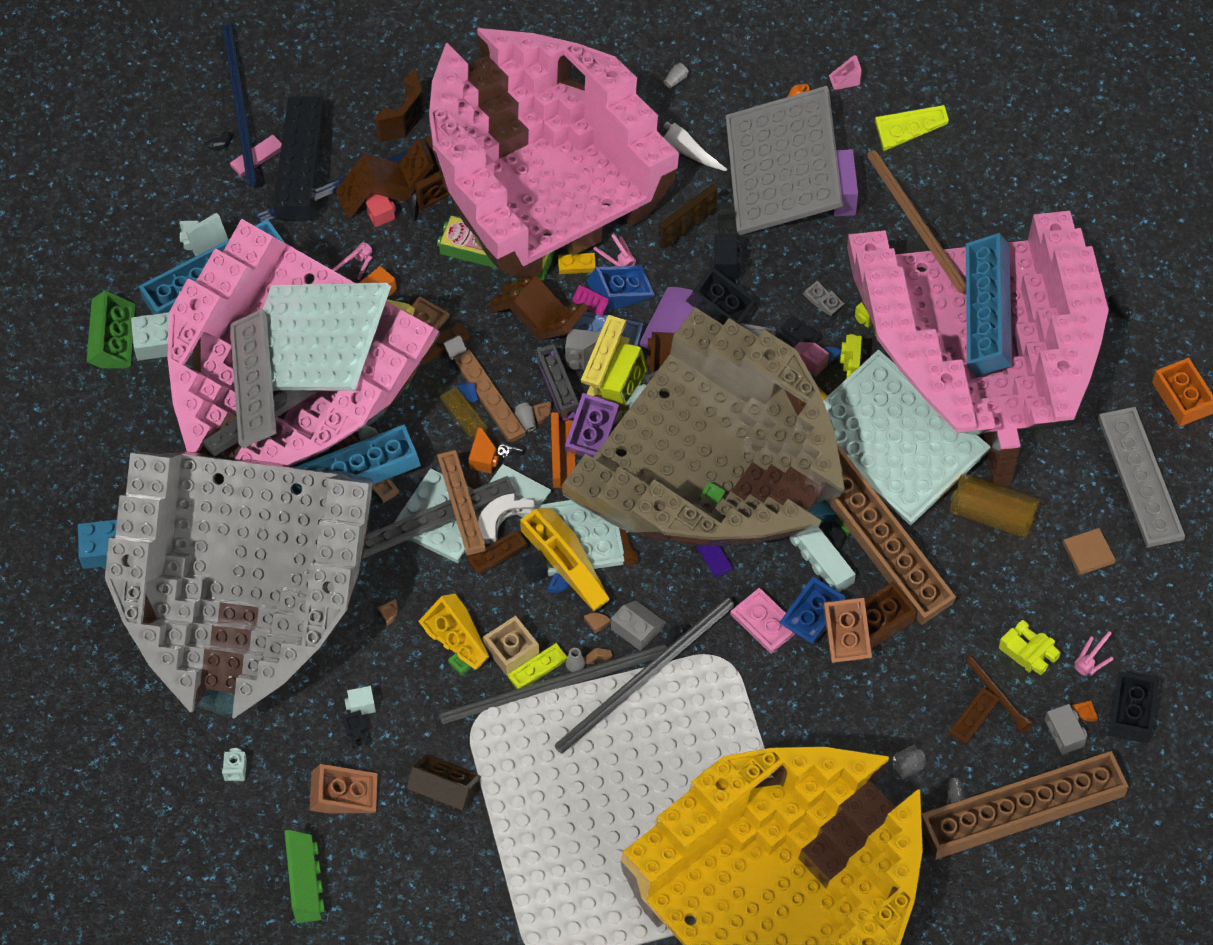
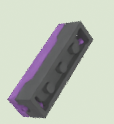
(557, 382)

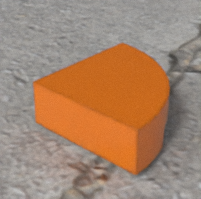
(1085, 711)

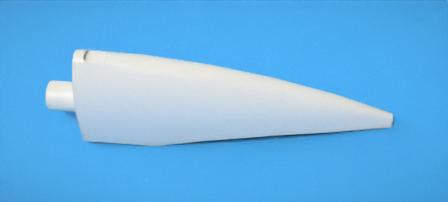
(688, 146)

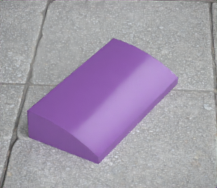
(669, 313)

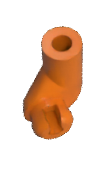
(797, 89)

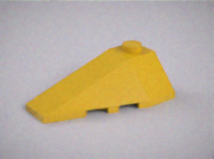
(452, 626)

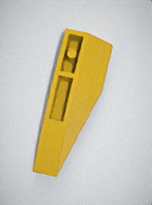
(564, 553)

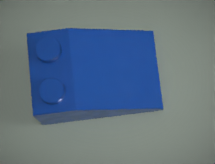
(620, 285)
(807, 614)

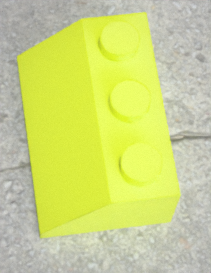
(624, 375)

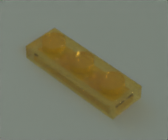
(463, 412)

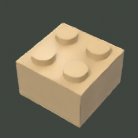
(511, 645)

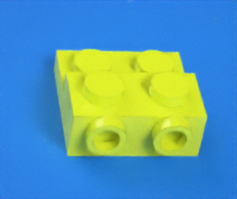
(851, 353)

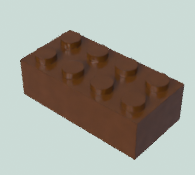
(887, 613)

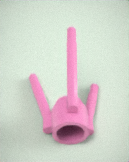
(361, 253)
(624, 258)
(1085, 664)

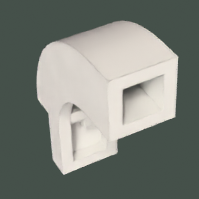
(498, 511)

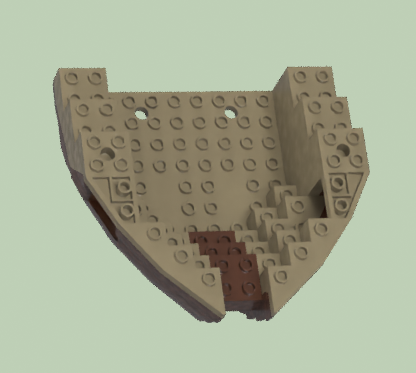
(726, 423)

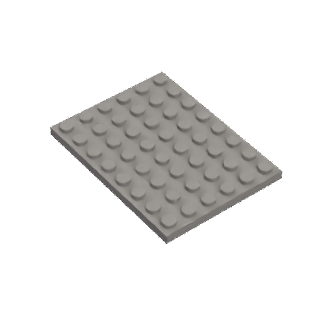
(783, 160)

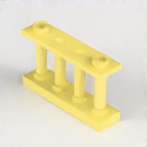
(603, 354)

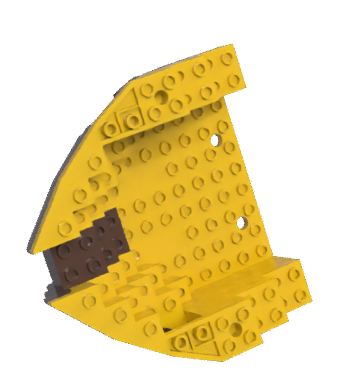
(784, 855)

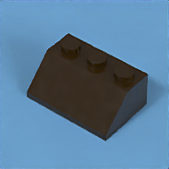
(443, 782)

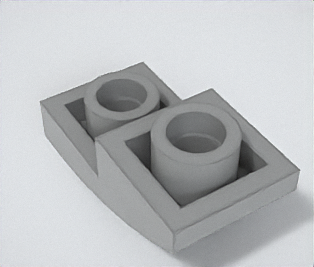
(821, 298)

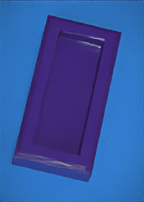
(715, 560)

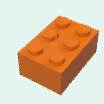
(1184, 391)

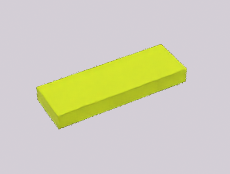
(537, 666)

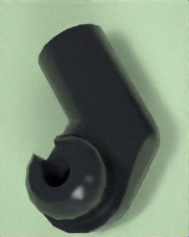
(675, 633)

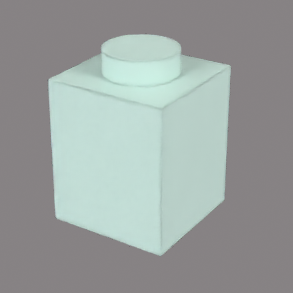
(361, 700)

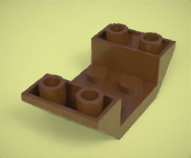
(396, 125)

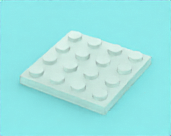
(597, 536)
(446, 538)

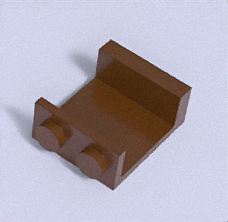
(660, 347)

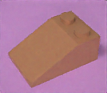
(847, 630)
(342, 790)

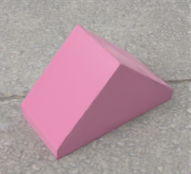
(847, 74)

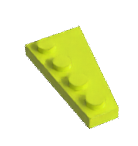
(904, 126)

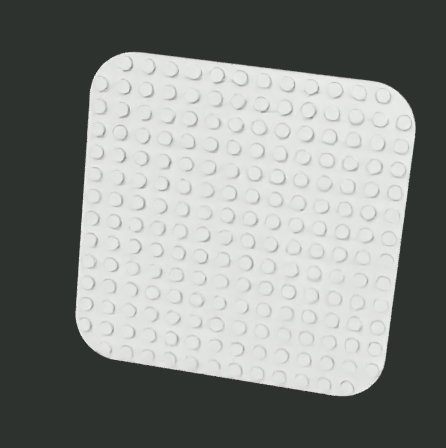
(575, 811)

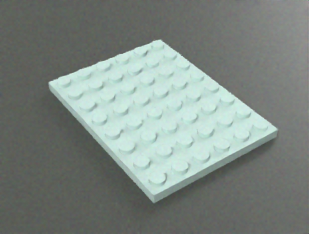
(322, 333)
(899, 438)

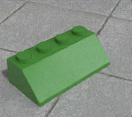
(110, 331)
(303, 876)

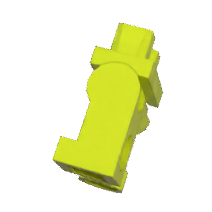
(1032, 653)

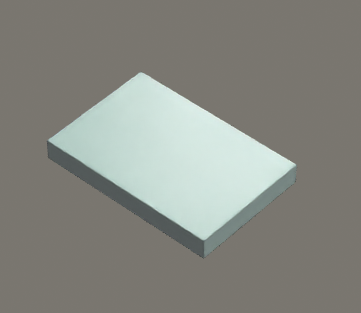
(523, 486)

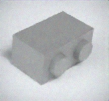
(1066, 729)

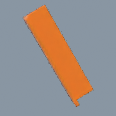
(562, 461)

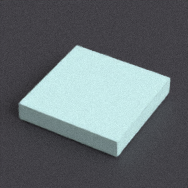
(206, 234)

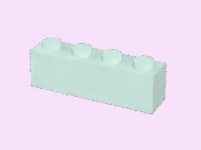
(824, 559)

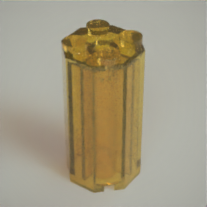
(994, 505)

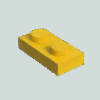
(577, 263)

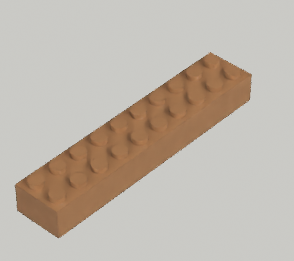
(889, 544)
(1023, 805)

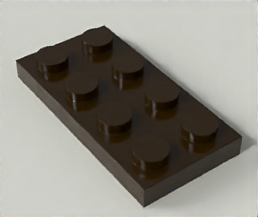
(687, 216)

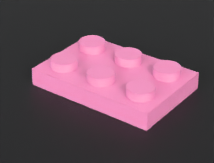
(761, 619)

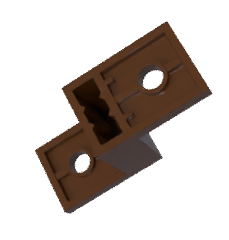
(384, 177)
(430, 189)
(537, 307)

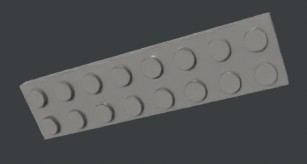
(252, 378)
(1141, 477)

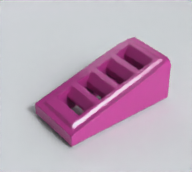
(591, 299)

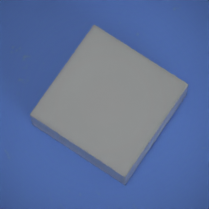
(454, 346)

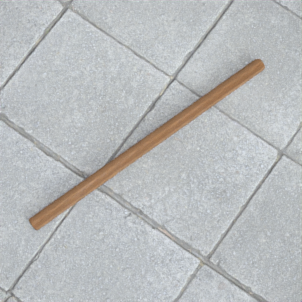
(917, 221)

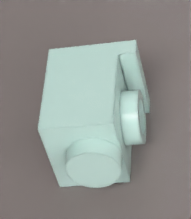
(184, 225)
(237, 770)

